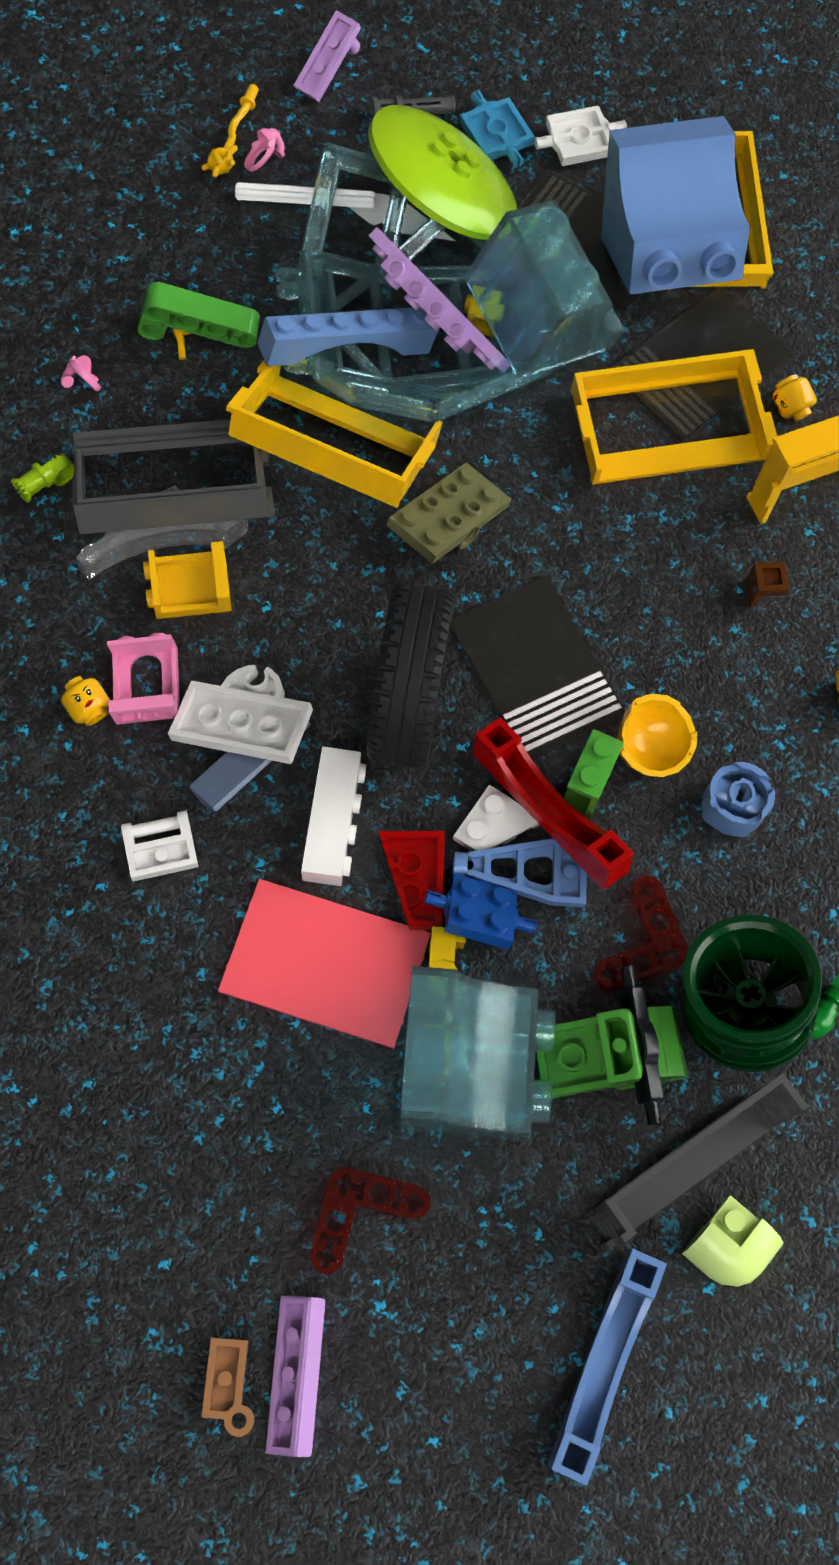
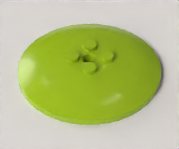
(440, 170)

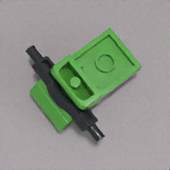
(618, 1050)

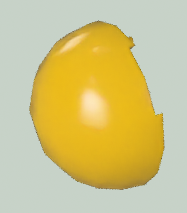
(657, 736)

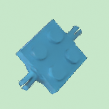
(497, 128)

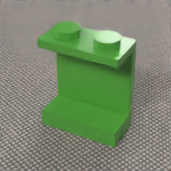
(592, 772)

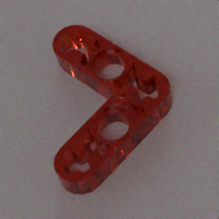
(657, 939)
(347, 1205)

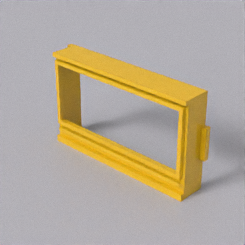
(760, 266)
(791, 451)
(317, 455)
(682, 456)

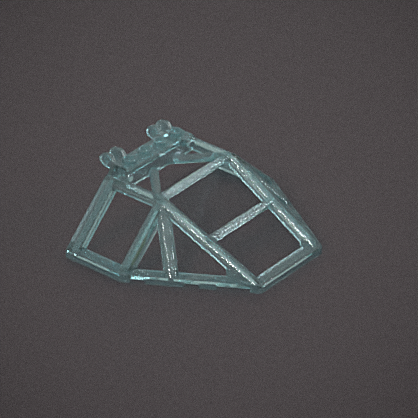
(316, 294)

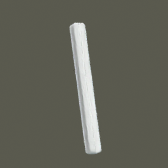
(301, 195)

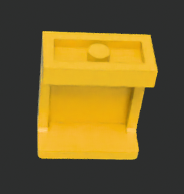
(188, 583)

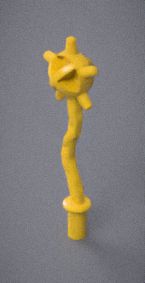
(221, 159)

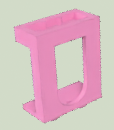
(149, 708)

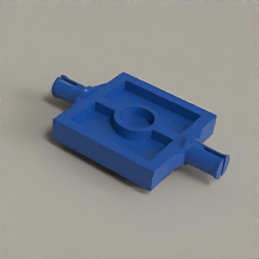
(480, 911)

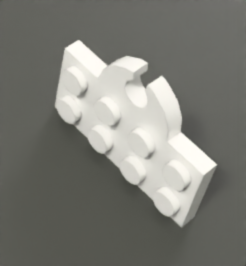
(242, 716)

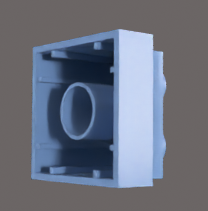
(674, 205)

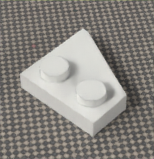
(493, 822)

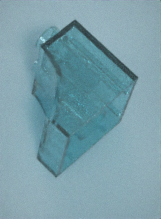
(541, 292)
(474, 1056)

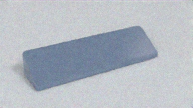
(226, 778)

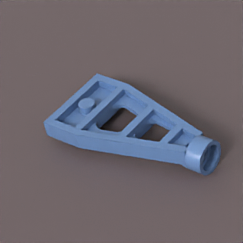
(568, 878)

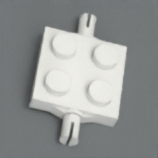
(578, 135)

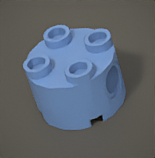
(737, 799)

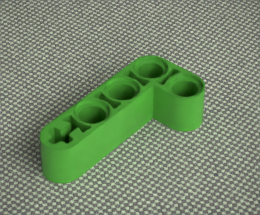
(196, 314)

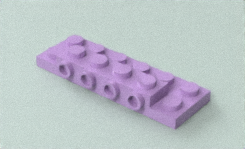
(438, 308)

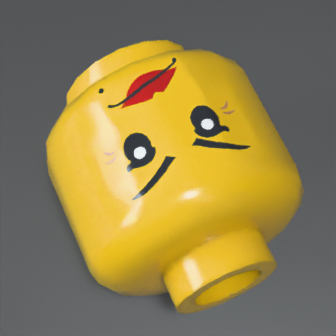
(794, 397)
(85, 700)

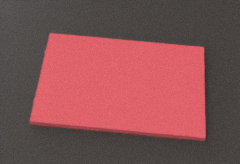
(324, 963)

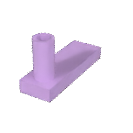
(334, 44)

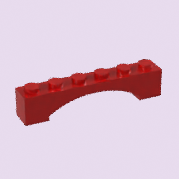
(591, 847)

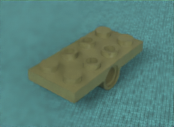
(449, 513)

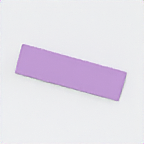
(295, 1376)

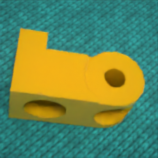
(443, 948)

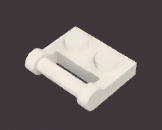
(159, 855)

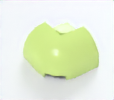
(733, 1245)

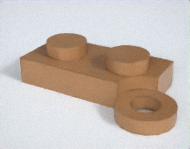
(226, 1384)

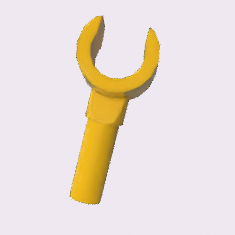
(179, 335)

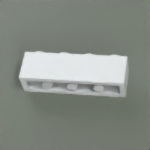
(332, 817)

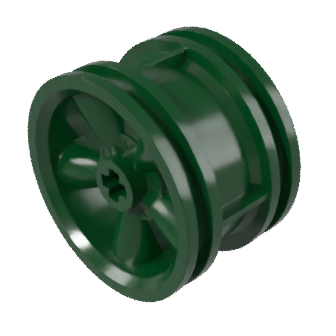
(725, 948)

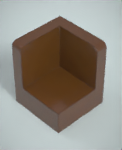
(766, 580)

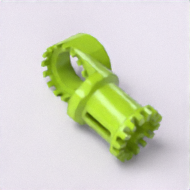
(56, 471)

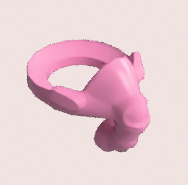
(266, 141)
(82, 367)

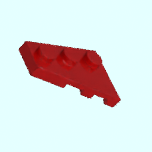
(417, 866)

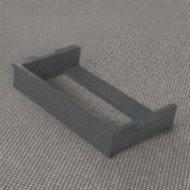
(167, 507)
(694, 1160)

